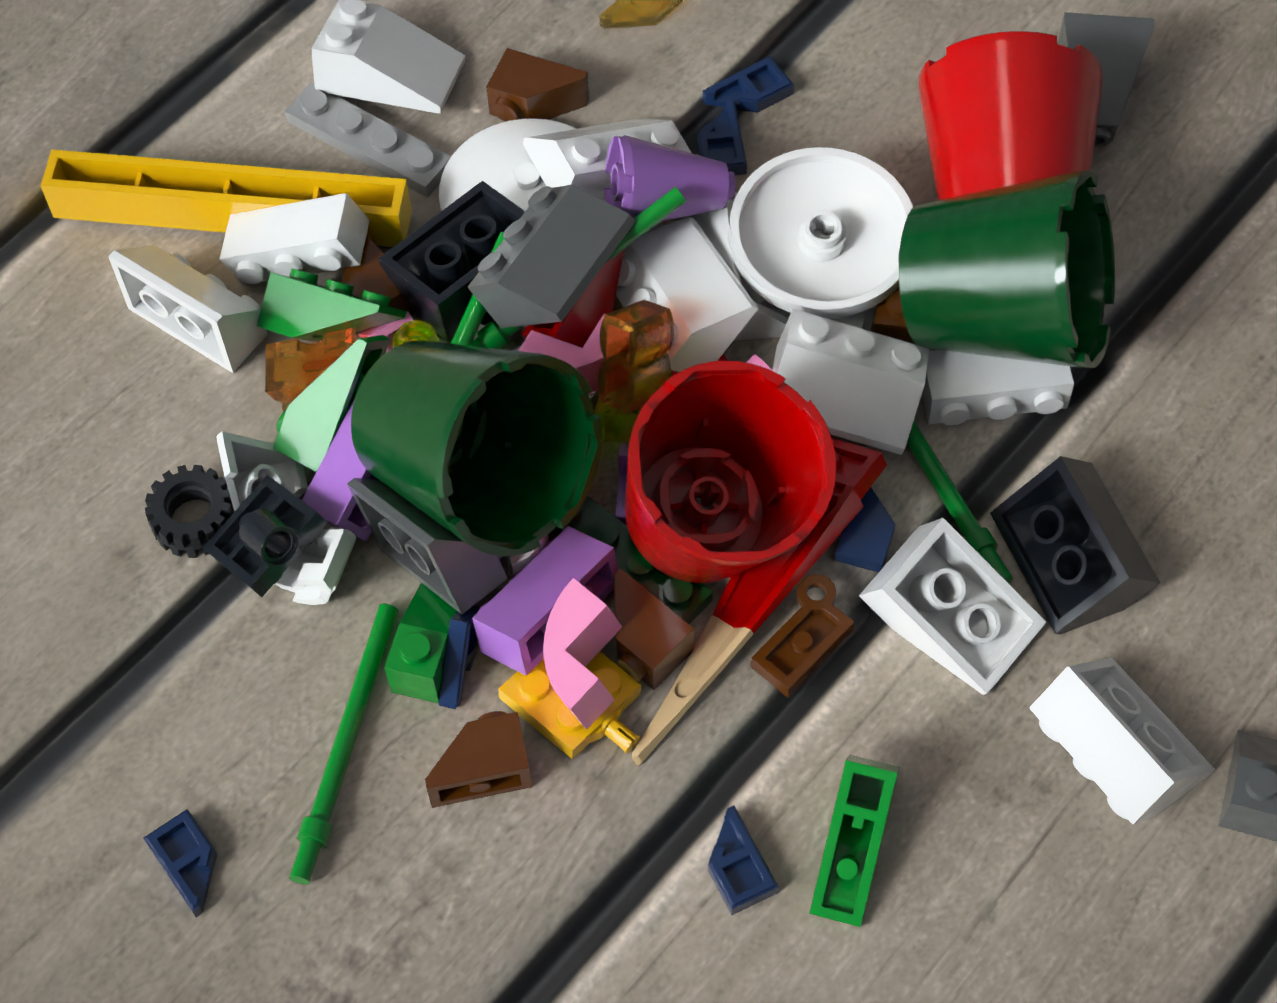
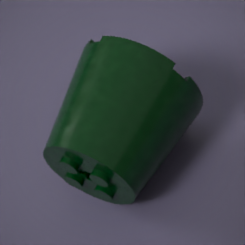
(1012, 272)
(480, 439)

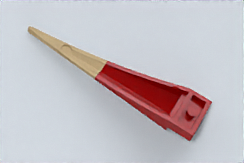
(759, 590)

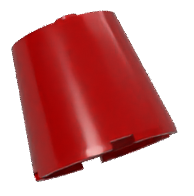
(1009, 111)
(742, 449)

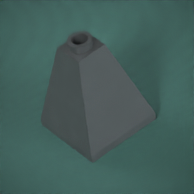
(1120, 48)

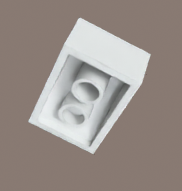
(383, 59)
(953, 605)

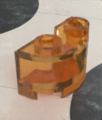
(295, 364)

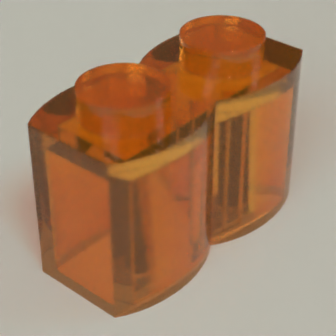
(634, 354)

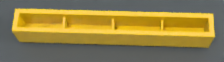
(207, 193)

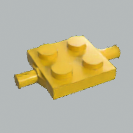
(544, 710)

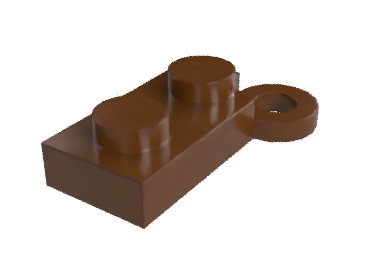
(804, 638)

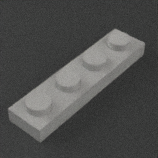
(368, 139)

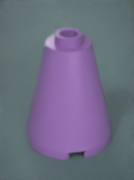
(648, 170)

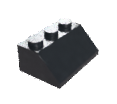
(444, 255)
(1073, 545)

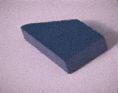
(752, 87)
(724, 141)
(867, 536)
(459, 657)
(185, 857)
(739, 866)

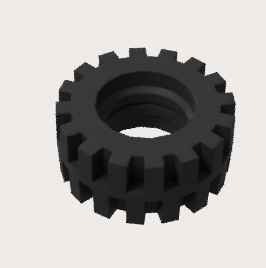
(178, 490)

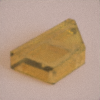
(636, 13)

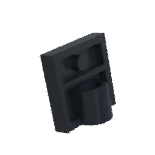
(265, 535)

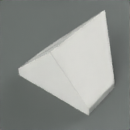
(250, 461)

